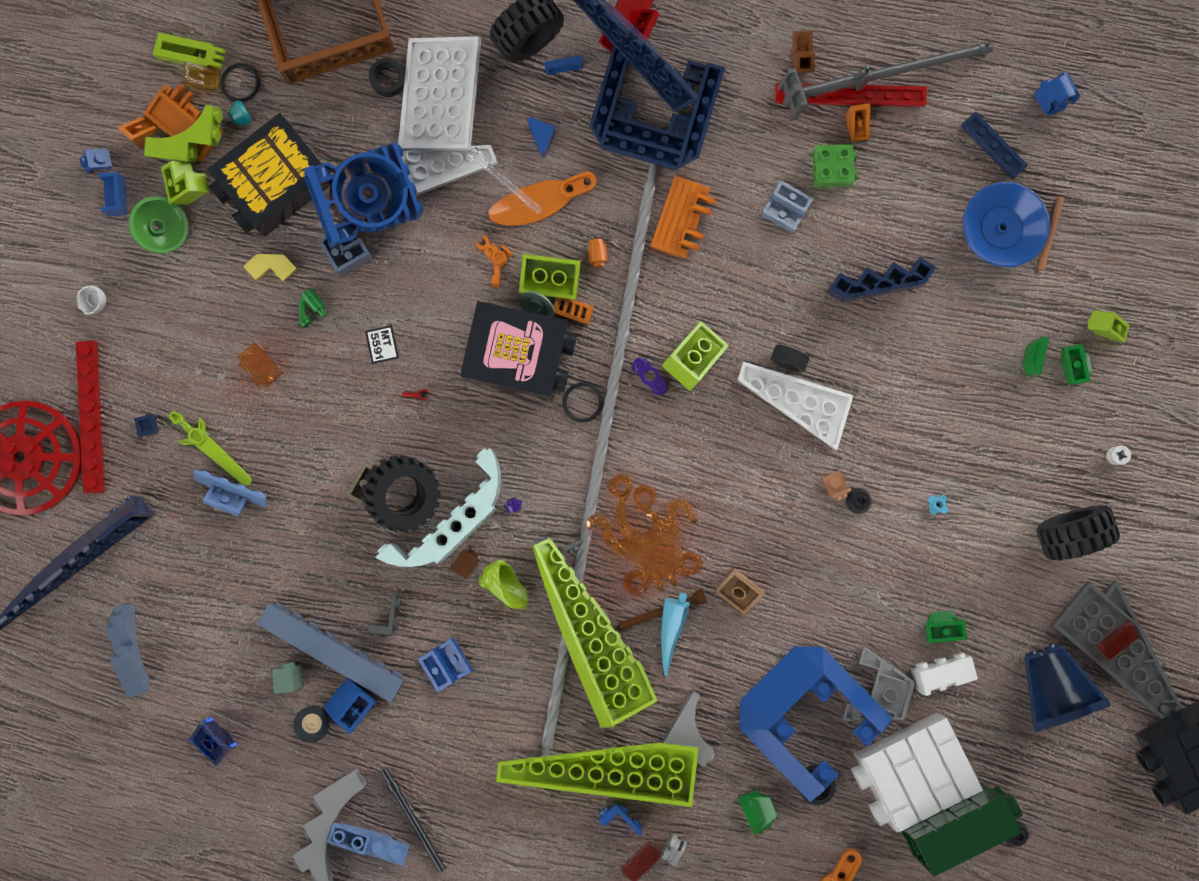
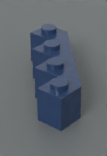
(871, 284)

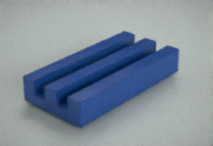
(563, 65)

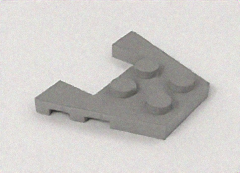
(890, 688)

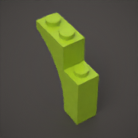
(184, 145)

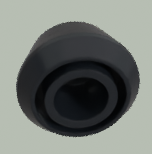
(855, 500)
(1021, 838)

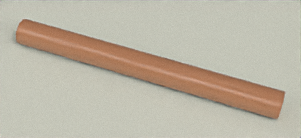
(1053, 225)

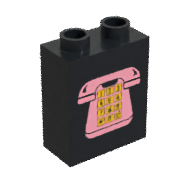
(517, 351)

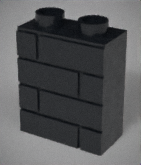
(1172, 755)

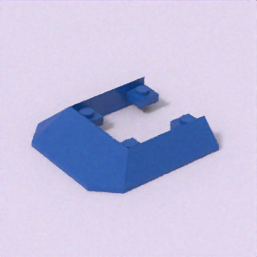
(781, 688)

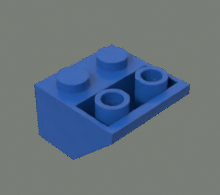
(350, 705)

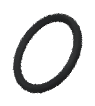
(236, 66)
(586, 385)

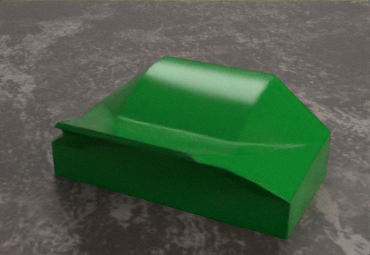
(1035, 356)
(1076, 364)
(945, 627)
(757, 810)

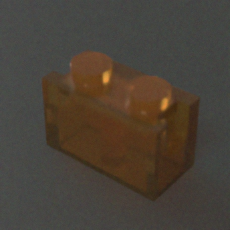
(259, 365)

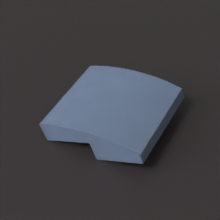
(787, 206)

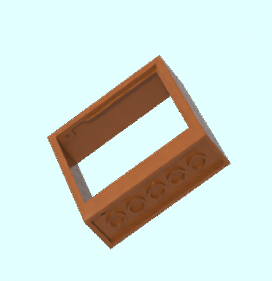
(327, 59)

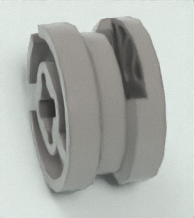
(673, 849)

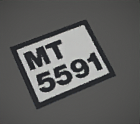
(381, 344)

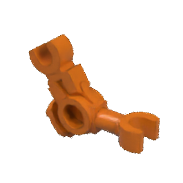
(498, 258)

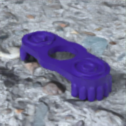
(658, 385)

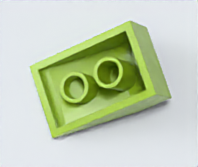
(695, 355)

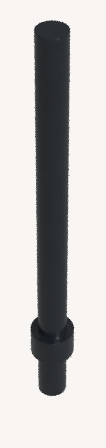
(393, 786)

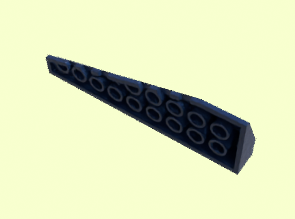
(640, 53)
(79, 554)

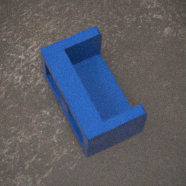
(114, 194)

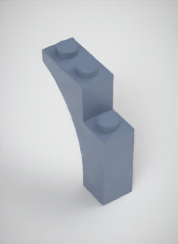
(126, 655)

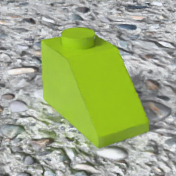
(1108, 326)

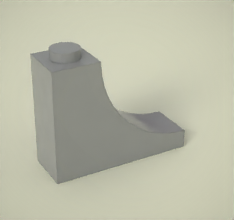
(684, 731)

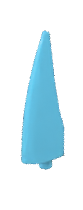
(673, 620)

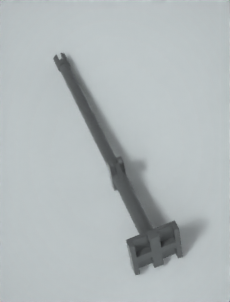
(797, 95)

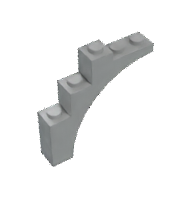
(331, 802)

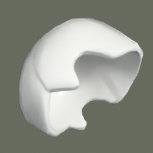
(91, 300)

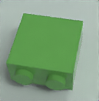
(833, 166)

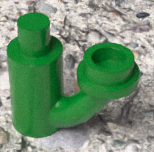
(316, 305)

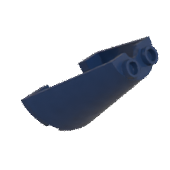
(1059, 688)

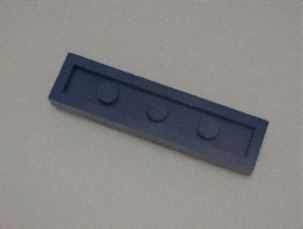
(994, 145)

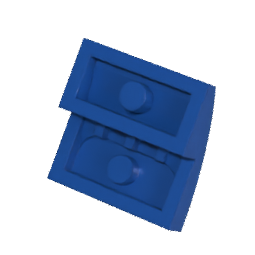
(445, 664)

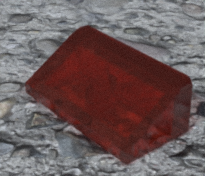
(1118, 640)
(641, 862)

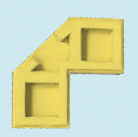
(262, 263)

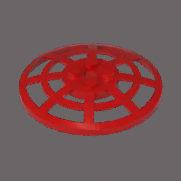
(35, 457)

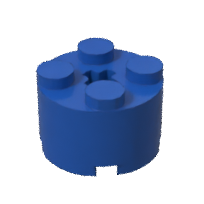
(1056, 94)

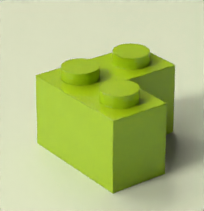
(182, 183)

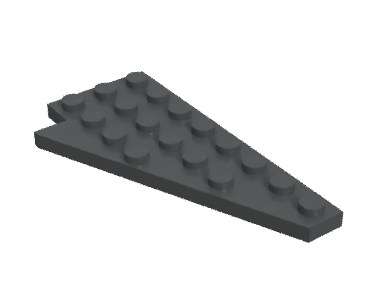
(1096, 615)

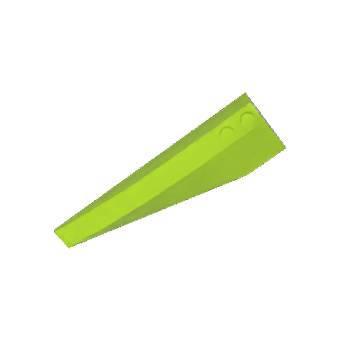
(602, 660)
(634, 772)

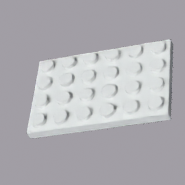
(439, 93)

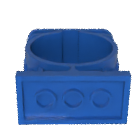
(383, 161)

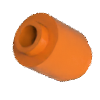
(597, 253)

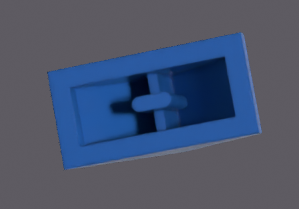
(542, 134)

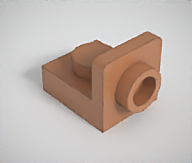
(836, 485)

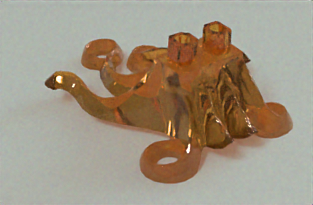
(654, 552)

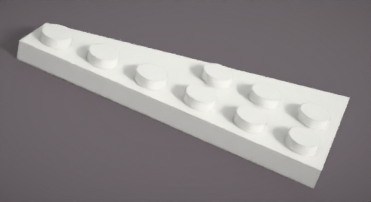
(439, 167)
(808, 404)

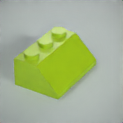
(550, 276)

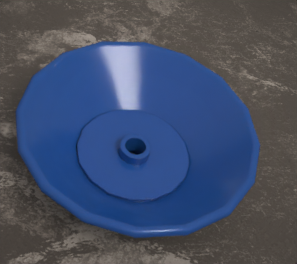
(1021, 215)

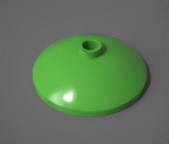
(169, 219)

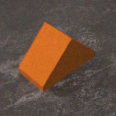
(858, 122)
(138, 130)

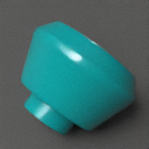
(239, 114)

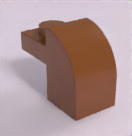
(801, 53)

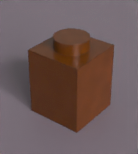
(466, 563)

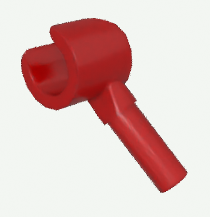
(415, 394)

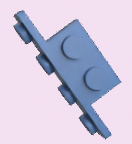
(226, 495)

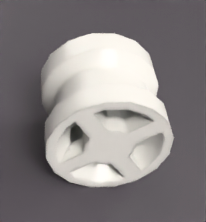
(1114, 458)

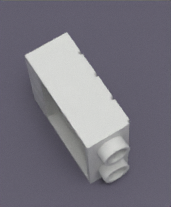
(915, 773)

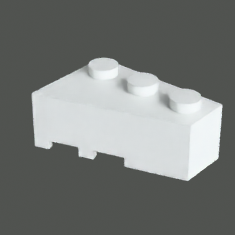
(943, 673)

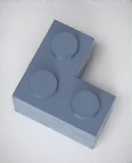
(348, 257)

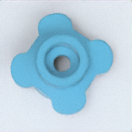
(934, 508)

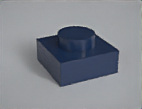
(146, 425)

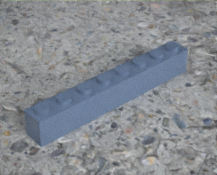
(331, 651)

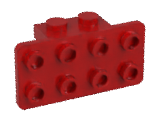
(639, 14)

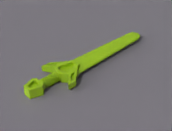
(207, 445)

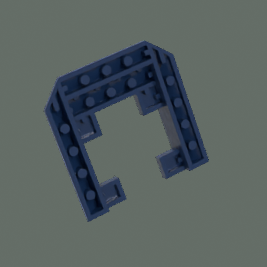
(667, 148)

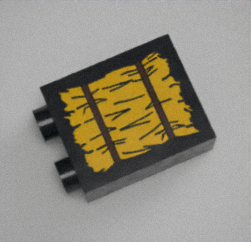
(265, 176)

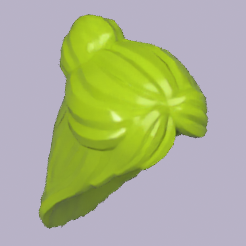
(504, 584)

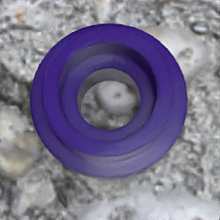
(512, 505)

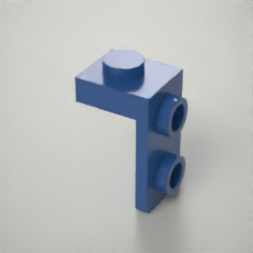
(609, 812)

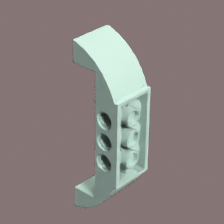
(432, 549)

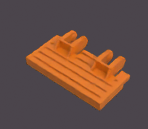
(176, 116)
(678, 217)

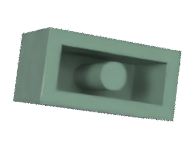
(287, 677)

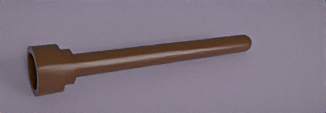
(697, 598)

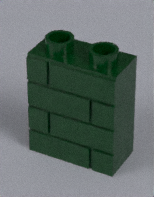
(964, 830)

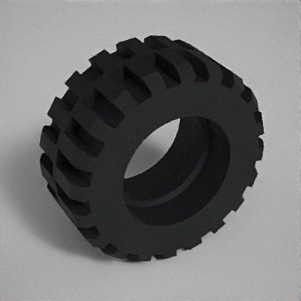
(526, 28)
(418, 510)
(1078, 533)

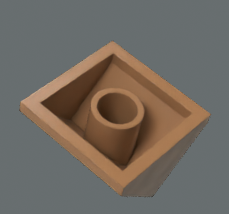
(739, 591)

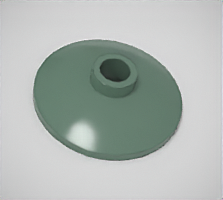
(536, 303)

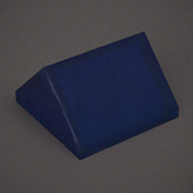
(212, 741)

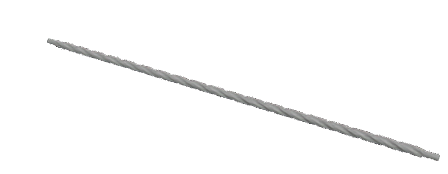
(602, 443)

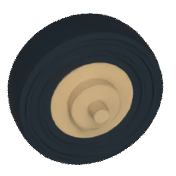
(311, 724)

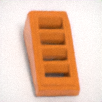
(574, 303)

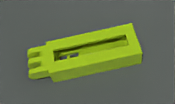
(180, 49)

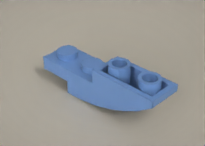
(369, 842)

